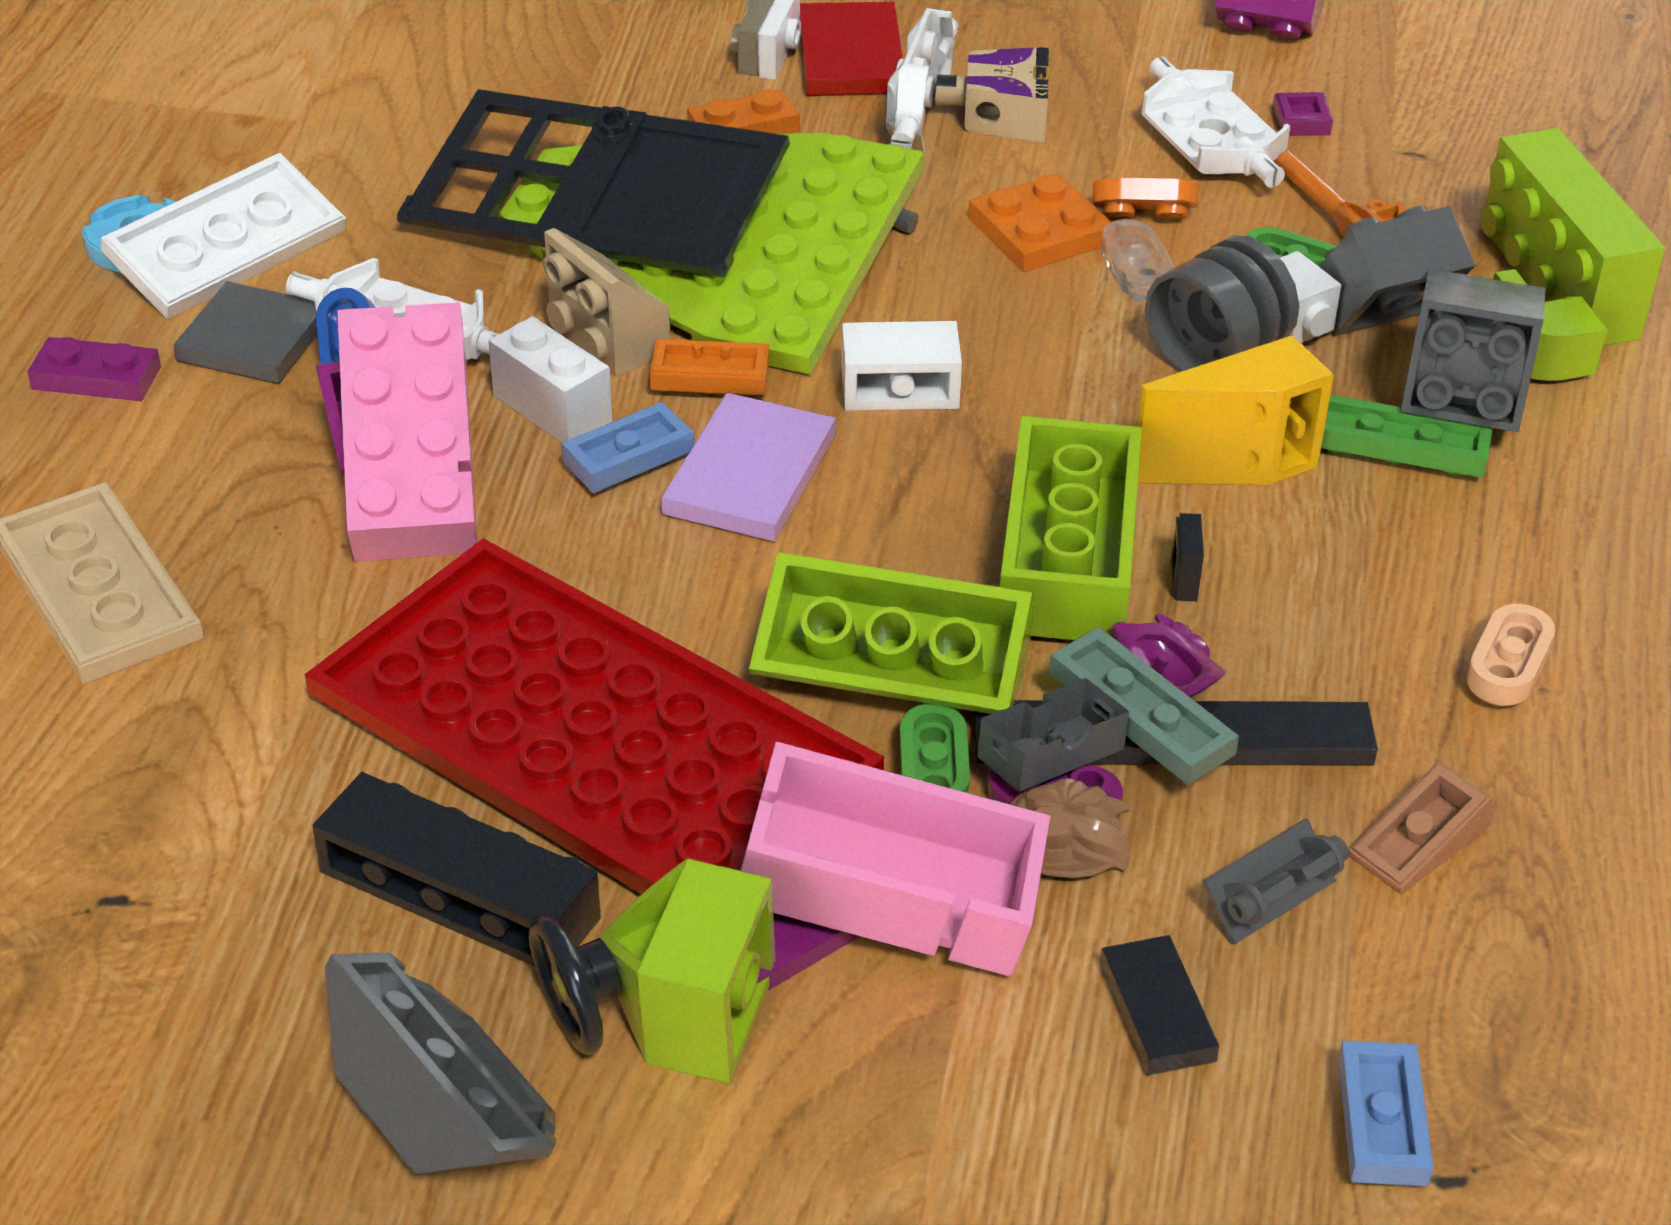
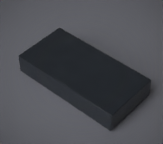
(1159, 1005)

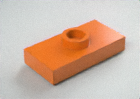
(709, 367)

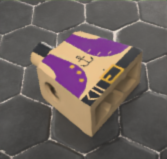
(1001, 93)

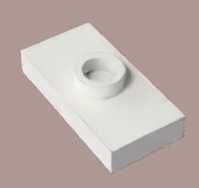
(777, 36)

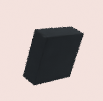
(1187, 557)

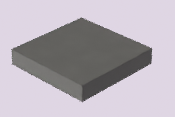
(249, 332)

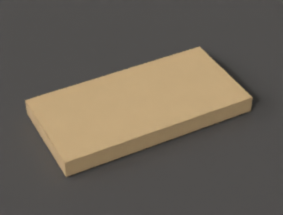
(96, 583)

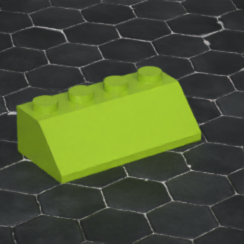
(893, 634)

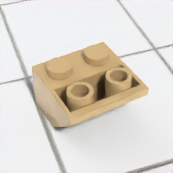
(601, 305)

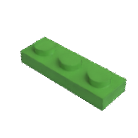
(1405, 437)

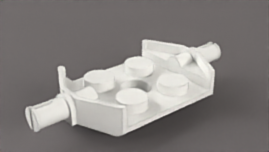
(914, 81)
(1212, 123)
(386, 293)

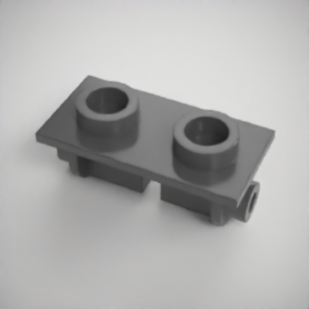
(1274, 878)

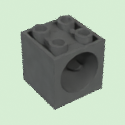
(1474, 350)

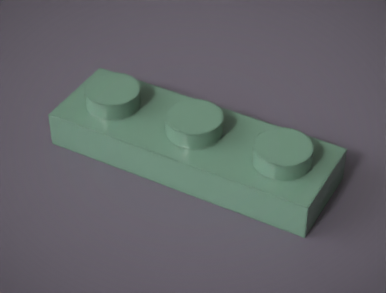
(1160, 714)

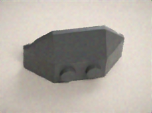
(429, 1071)

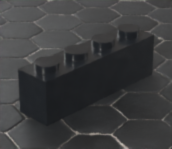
(452, 867)

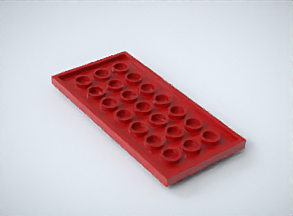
(571, 716)

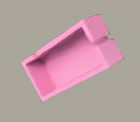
(406, 432)
(897, 858)

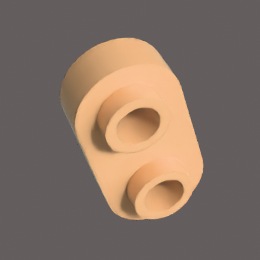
(1510, 654)

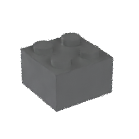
(1388, 264)

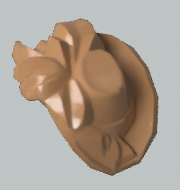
(1082, 828)

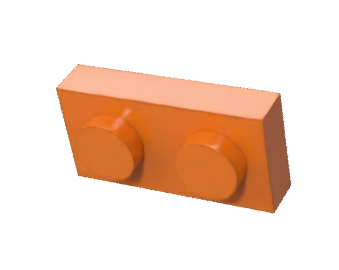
(763, 112)

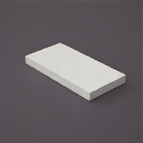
(222, 235)

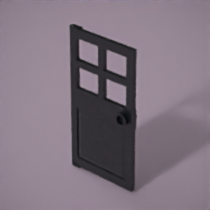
(635, 191)

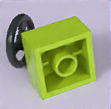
(679, 964)

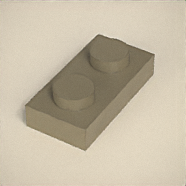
(745, 36)

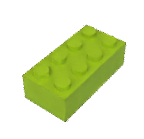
(1571, 231)
(1073, 523)

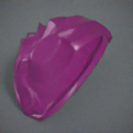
(1171, 652)

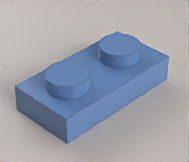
(627, 447)
(1384, 1113)

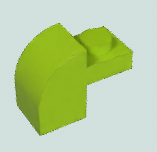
(1568, 339)

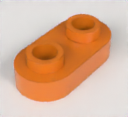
(1124, 195)

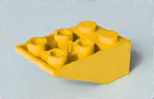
(1236, 418)

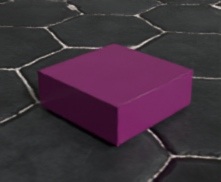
(1304, 112)

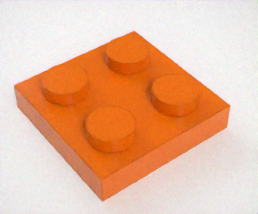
(1039, 221)

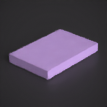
(749, 467)

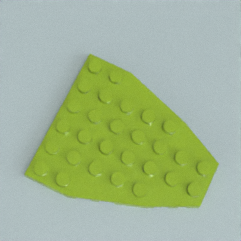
(797, 256)

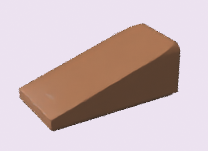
(1424, 828)

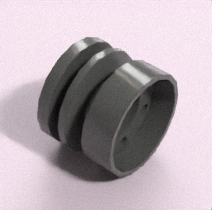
(1221, 303)

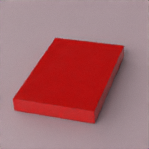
(849, 47)

